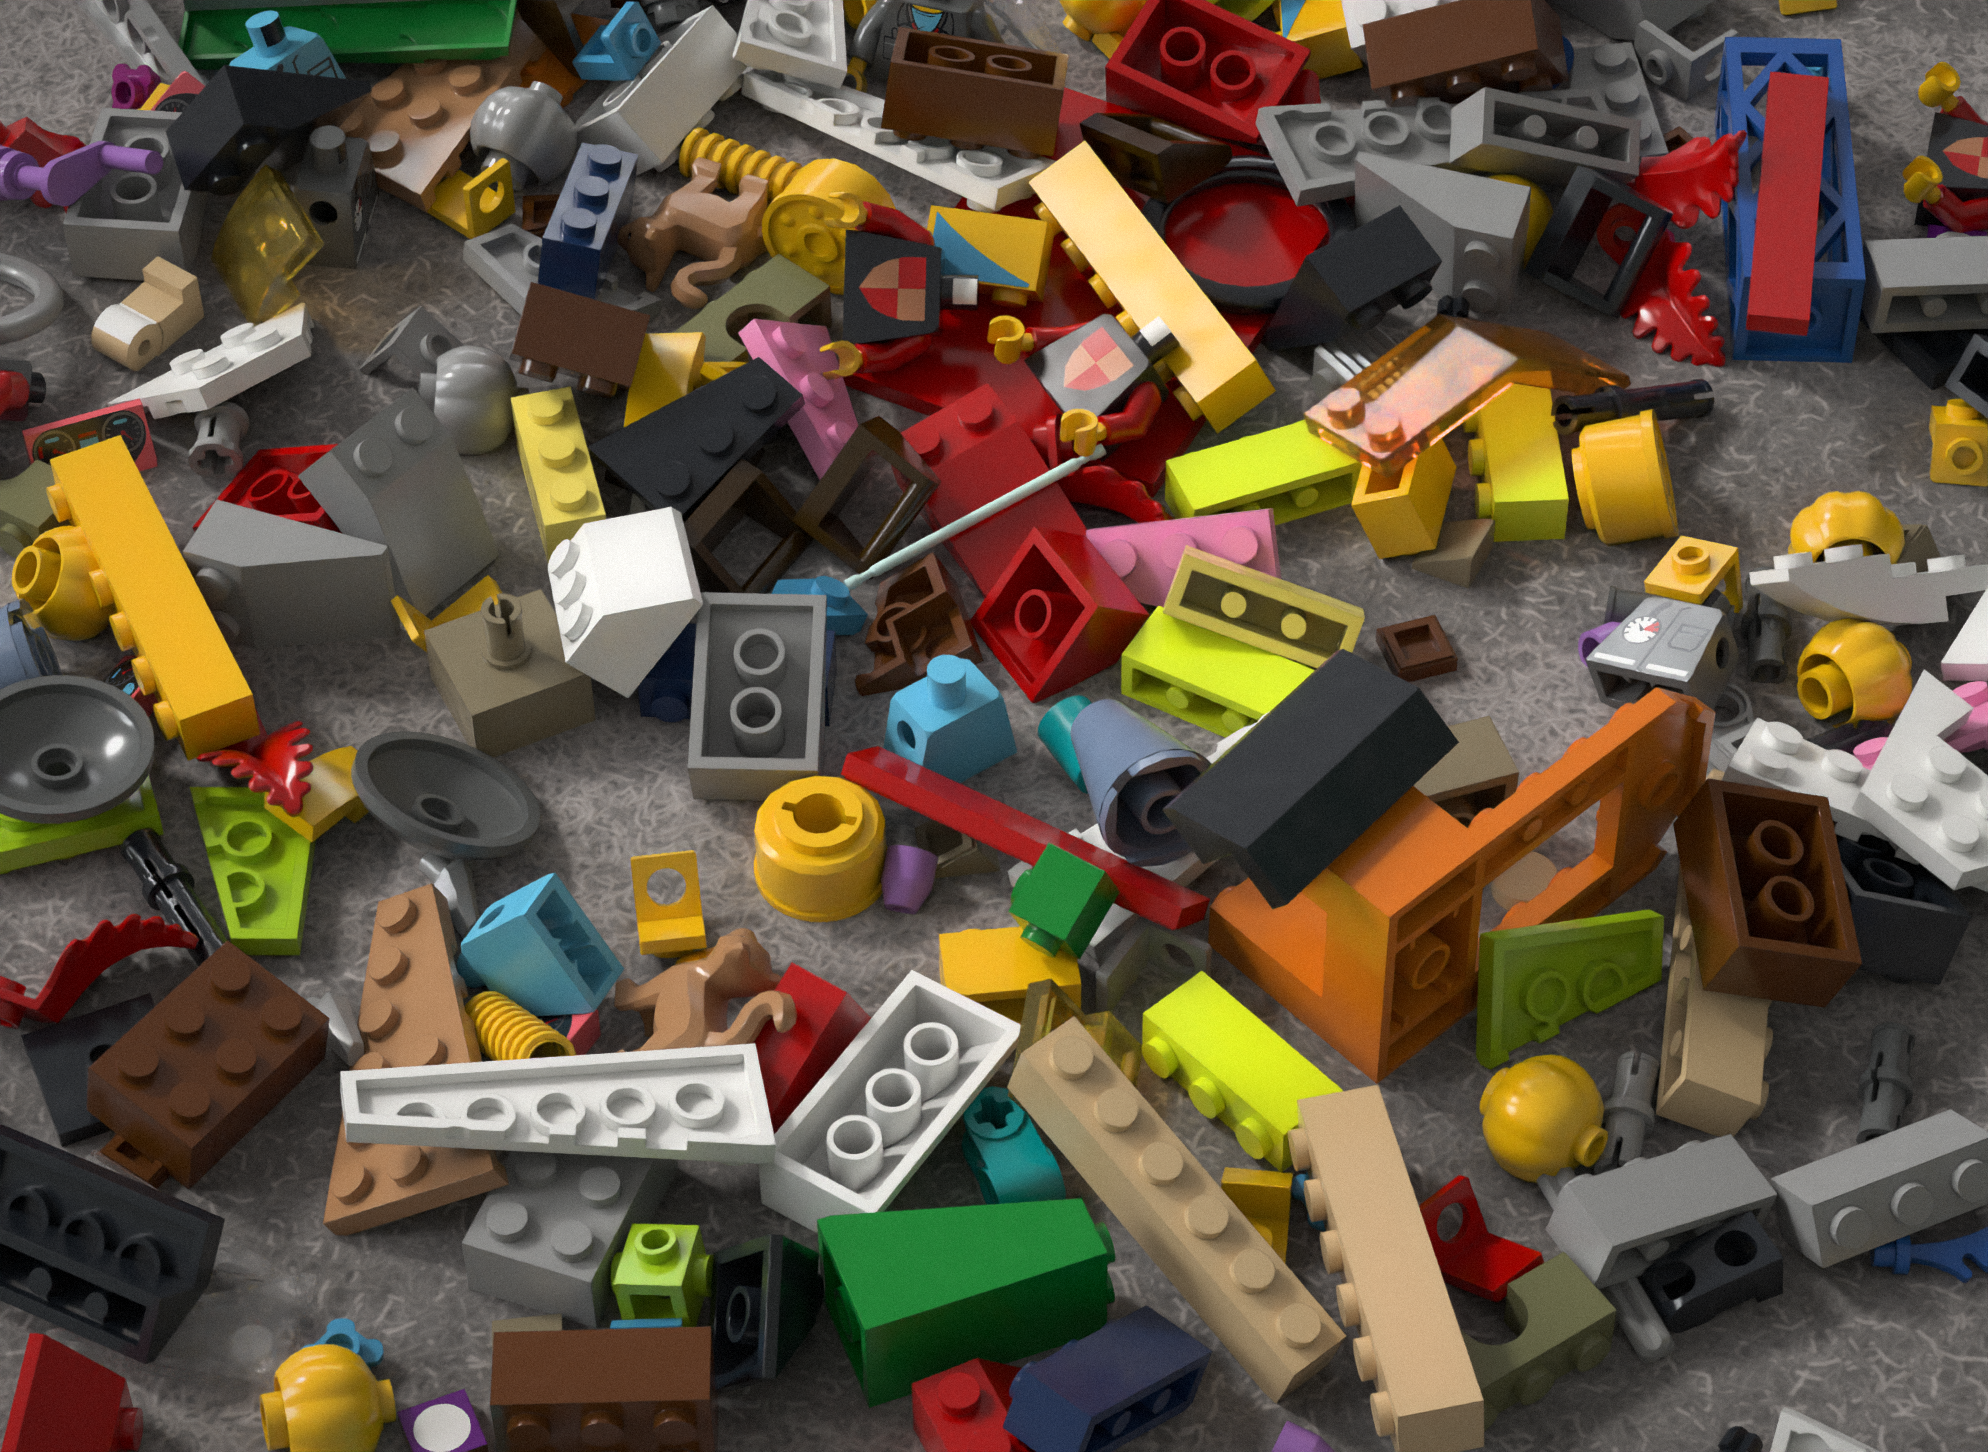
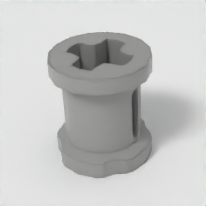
(219, 441)

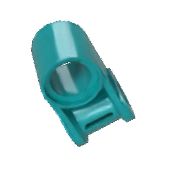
(1008, 1152)

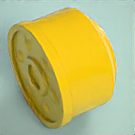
(795, 217)
(1625, 480)
(820, 849)

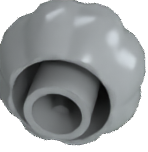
(526, 130)
(472, 397)

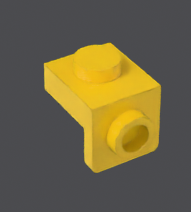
(1959, 444)

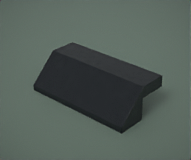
(1312, 775)
(99, 1248)

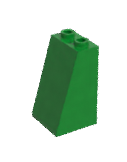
(961, 1286)

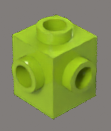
(660, 1264)

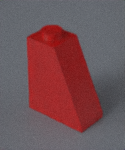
(800, 1057)

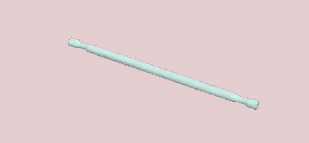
(972, 518)

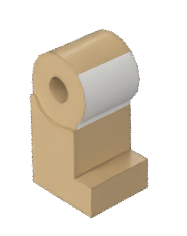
(150, 316)

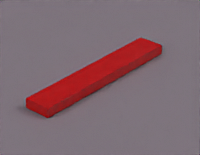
(1787, 204)
(1017, 833)

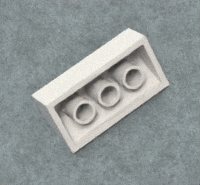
(885, 1103)

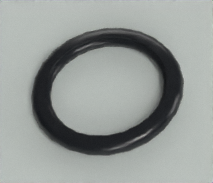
(1257, 170)

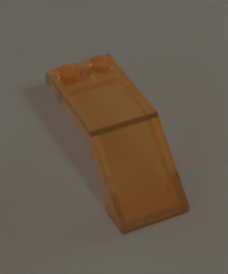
(1442, 380)

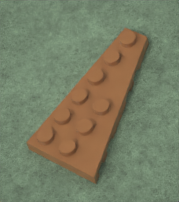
(424, 115)
(407, 1019)

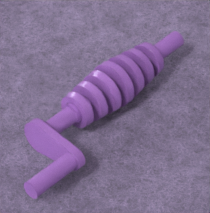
(72, 174)

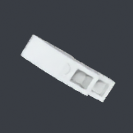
(1868, 586)

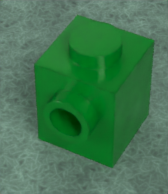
(1061, 902)

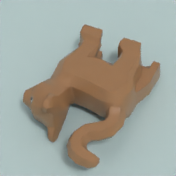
(701, 224)
(691, 999)

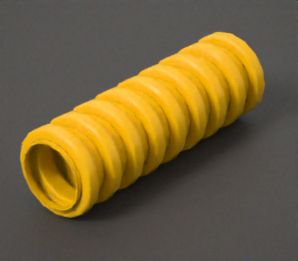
(736, 162)
(511, 1031)

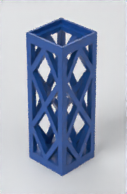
(1839, 281)

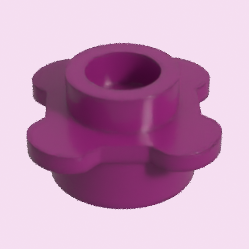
(132, 86)

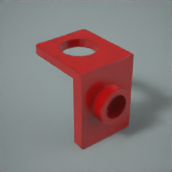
(1474, 1257)

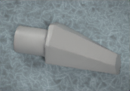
(457, 885)
(343, 1031)

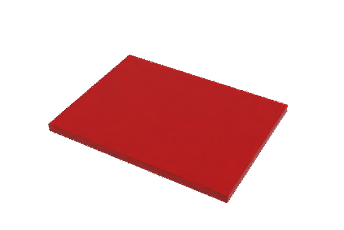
(1223, 234)

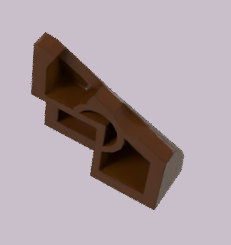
(916, 621)

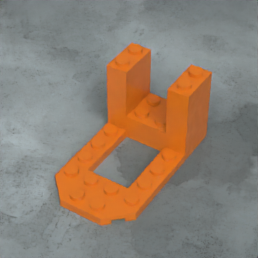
(1389, 932)

